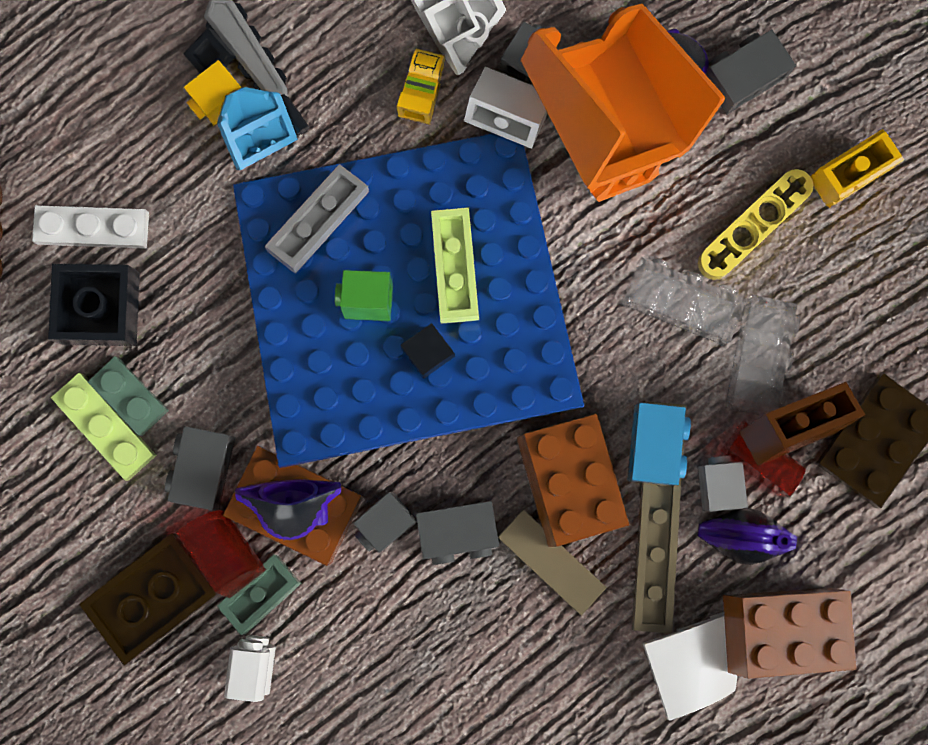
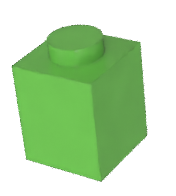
(365, 295)

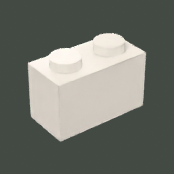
(506, 108)

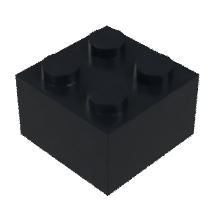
(94, 304)

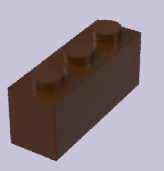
(801, 423)

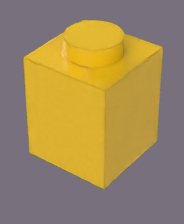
(209, 91)

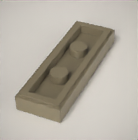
(552, 564)

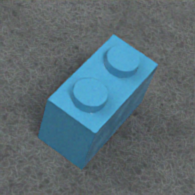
(658, 444)

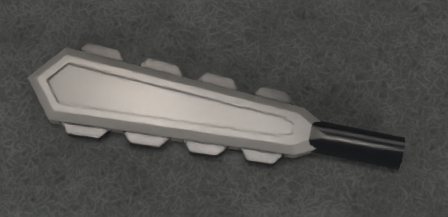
(255, 62)

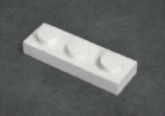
(90, 226)

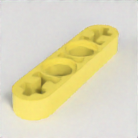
(755, 224)

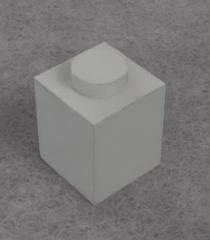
(722, 485)

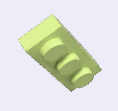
(454, 265)
(103, 427)

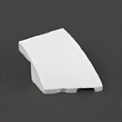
(459, 26)
(691, 667)

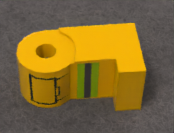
(421, 87)

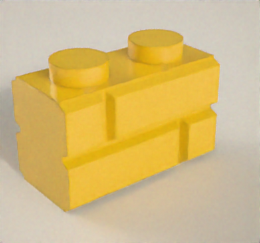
(856, 168)

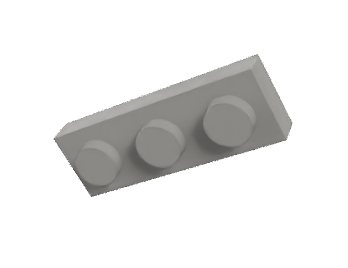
(317, 218)

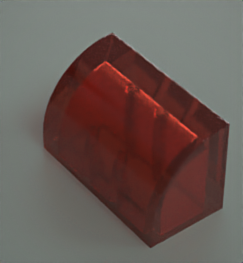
(779, 475)
(221, 552)

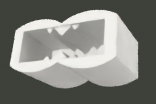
(250, 669)

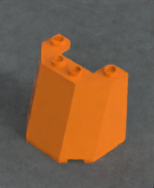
(621, 99)

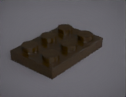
(881, 445)
(148, 599)

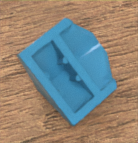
(254, 125)

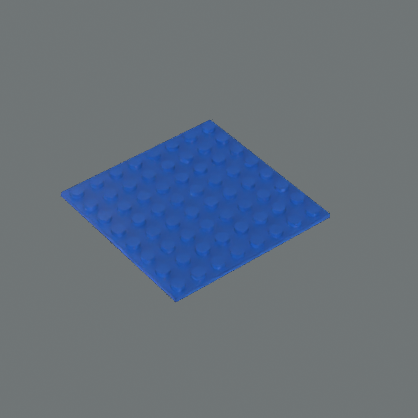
(346, 381)

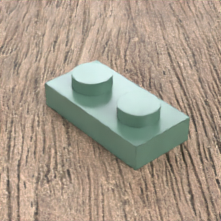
(128, 396)
(259, 596)

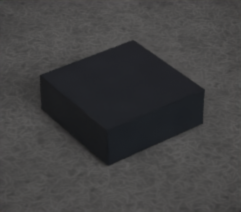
(207, 50)
(427, 350)

